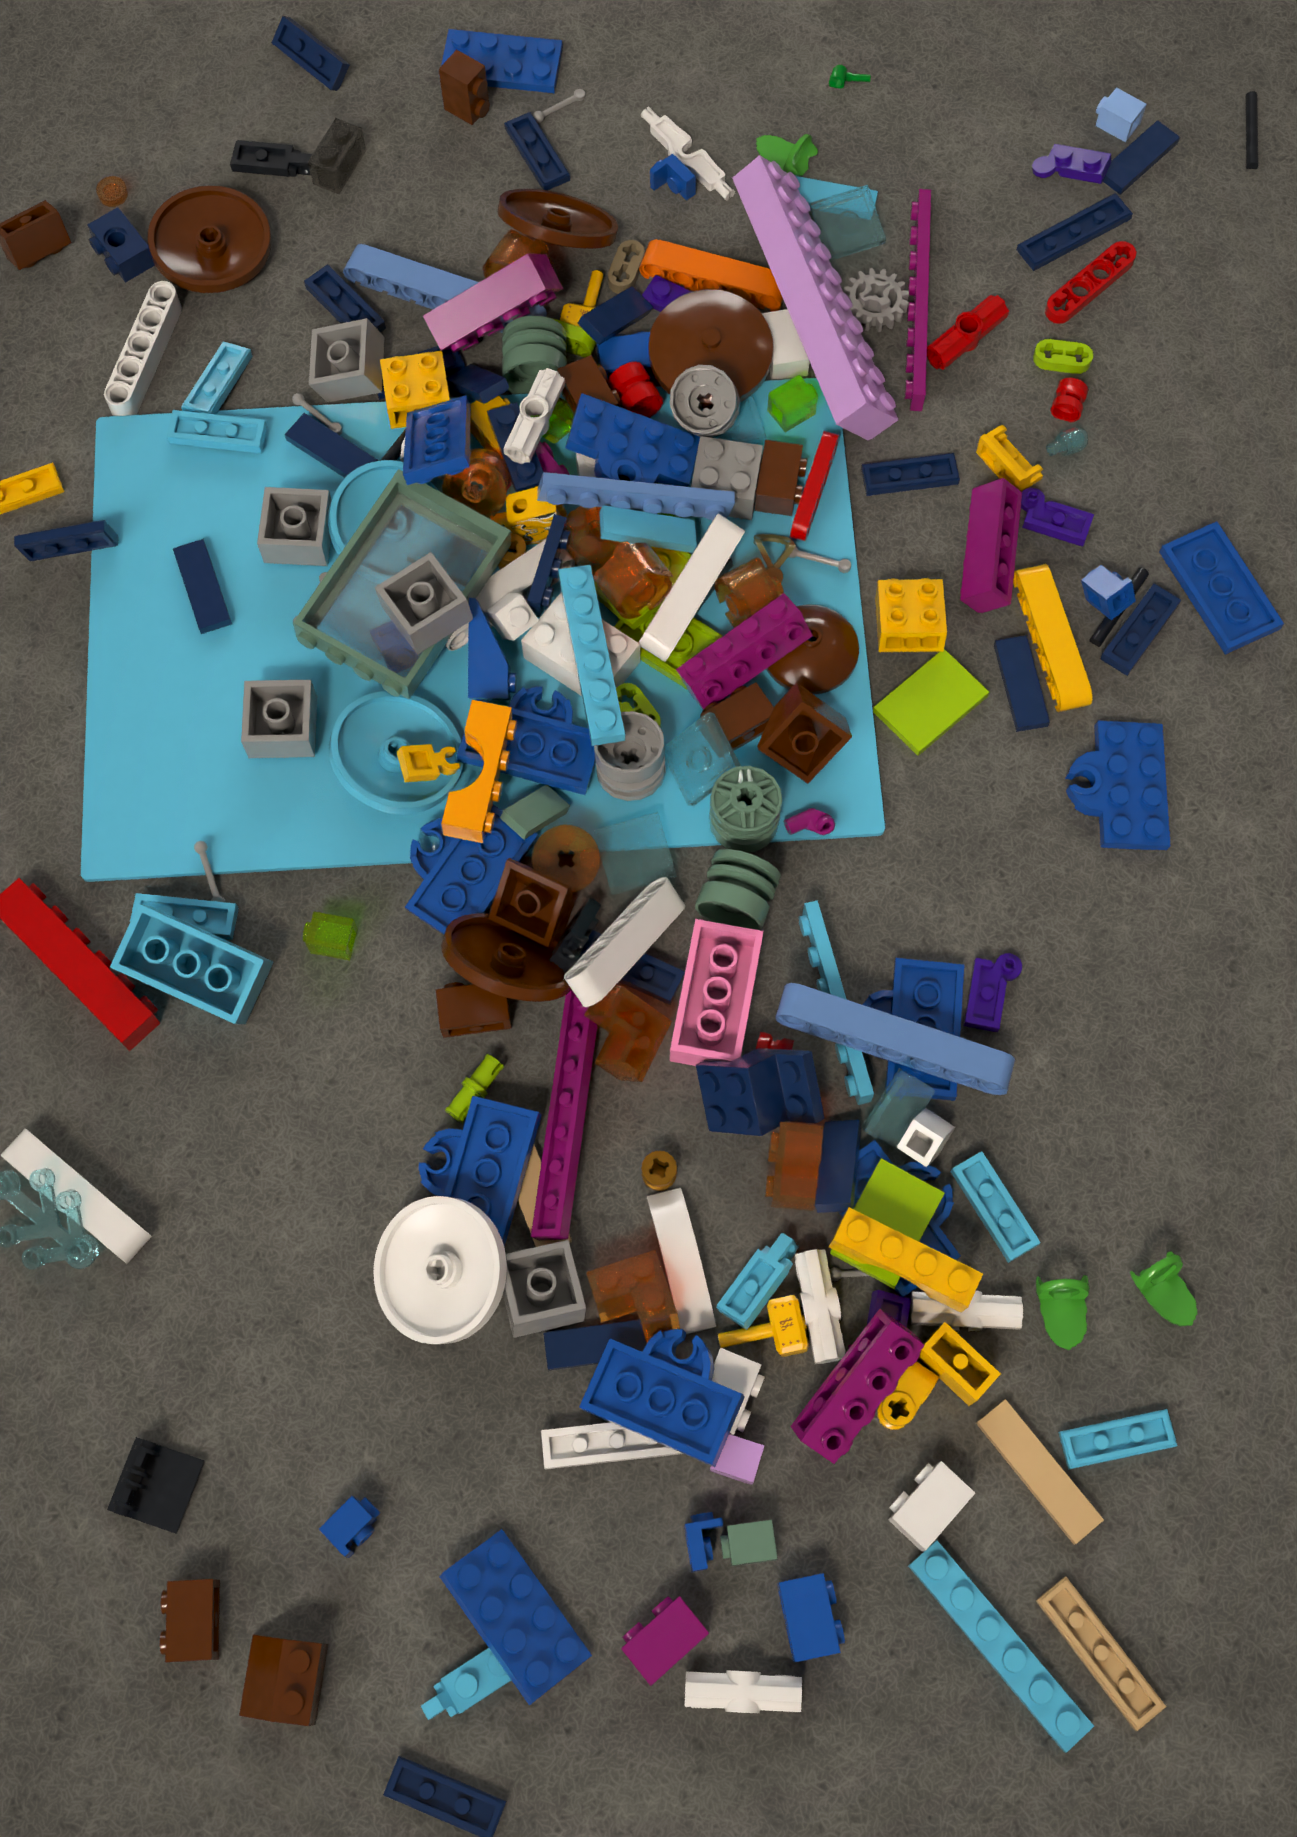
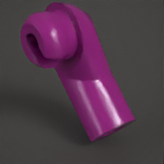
(811, 820)

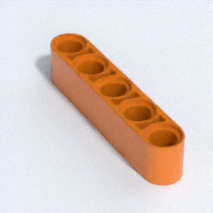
(705, 270)

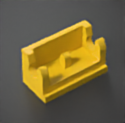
(1007, 460)

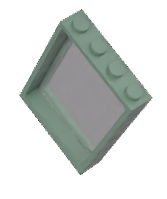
(401, 527)

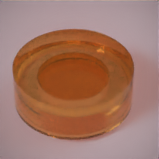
(112, 191)

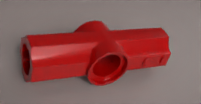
(967, 332)

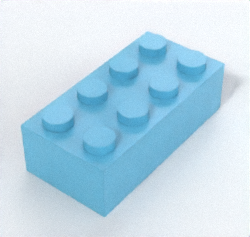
(191, 964)

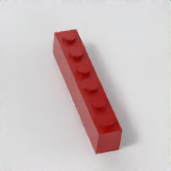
(76, 965)

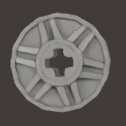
(704, 382)
(636, 765)

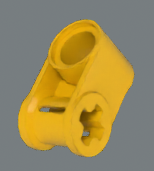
(910, 1393)

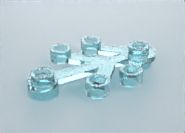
(47, 1222)

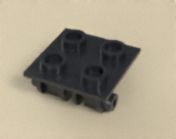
(156, 1485)

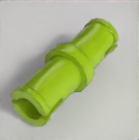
(474, 1086)

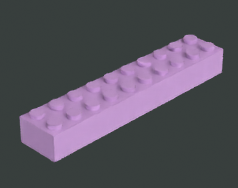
(815, 299)

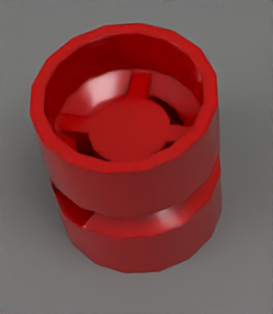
(635, 389)

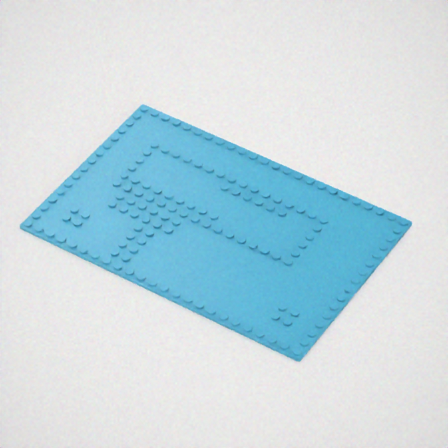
(170, 700)

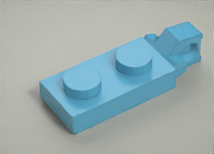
(758, 1282)
(467, 1685)

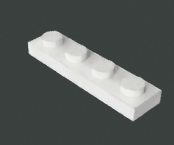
(597, 1445)

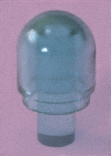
(1072, 440)

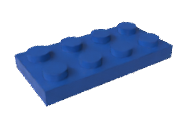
(510, 59)
(437, 441)
(1221, 587)
(515, 1616)

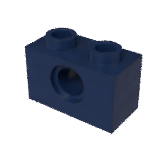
(121, 245)

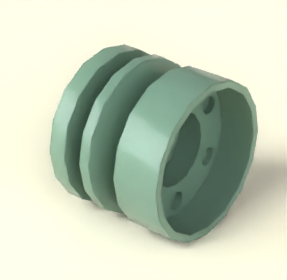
(531, 346)
(740, 825)
(738, 889)

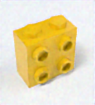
(413, 384)
(910, 615)

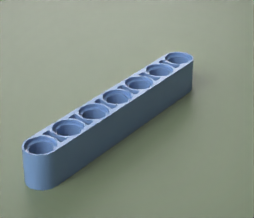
(408, 278)
(895, 1039)

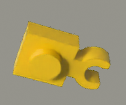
(422, 764)

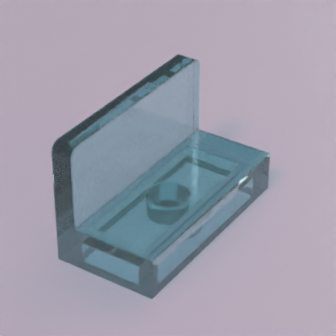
(898, 1107)

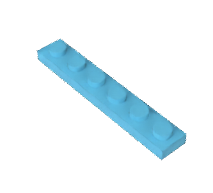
(591, 655)
(821, 956)
(1001, 1646)

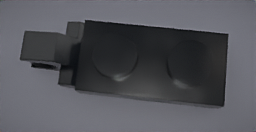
(269, 159)
(575, 935)

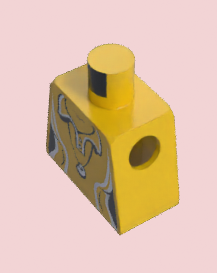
(528, 516)

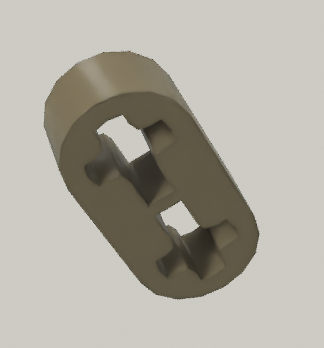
(620, 265)

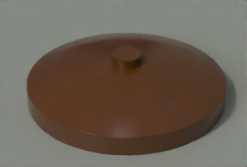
(557, 218)
(209, 239)
(713, 331)
(502, 960)

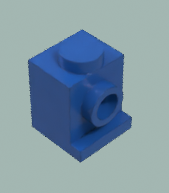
(1108, 591)
(350, 1525)

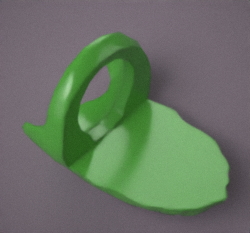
(786, 154)
(1167, 1291)
(1064, 1309)

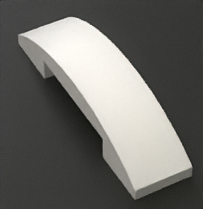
(681, 1260)

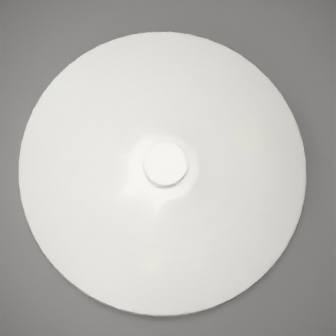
(440, 1270)

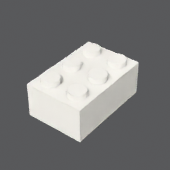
(550, 648)

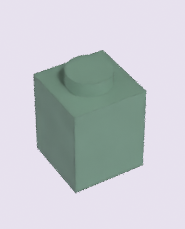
(749, 1543)

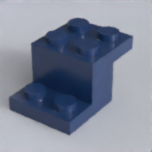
(760, 1091)

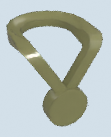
(774, 570)

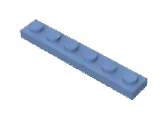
(633, 495)

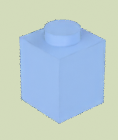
(1120, 114)

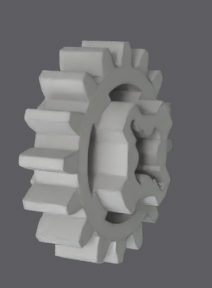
(875, 298)

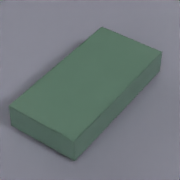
(534, 811)

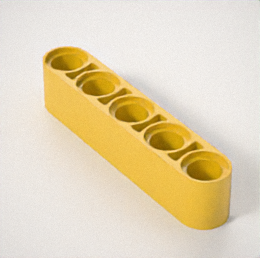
(1053, 636)

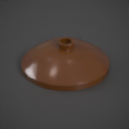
(824, 662)

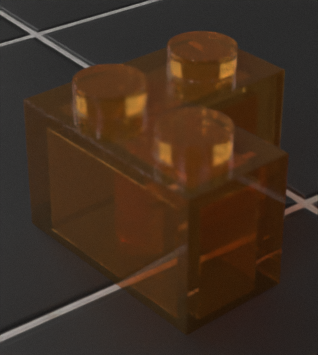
(633, 1033)
(797, 1159)
(637, 1287)

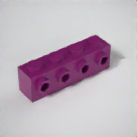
(991, 546)
(744, 651)
(857, 1386)

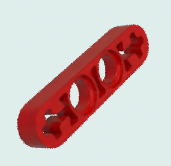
(1090, 282)
(814, 486)

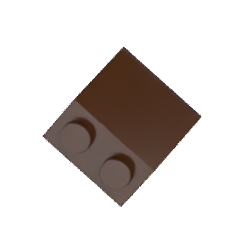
(803, 733)
(531, 903)
(283, 1680)

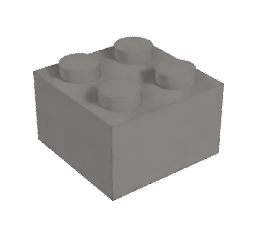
(346, 360)
(729, 467)
(295, 526)
(424, 603)
(279, 718)
(542, 1289)

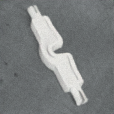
(698, 162)

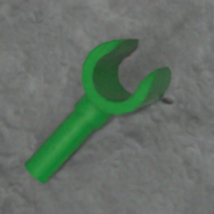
(840, 75)

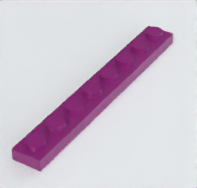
(918, 309)
(564, 1123)

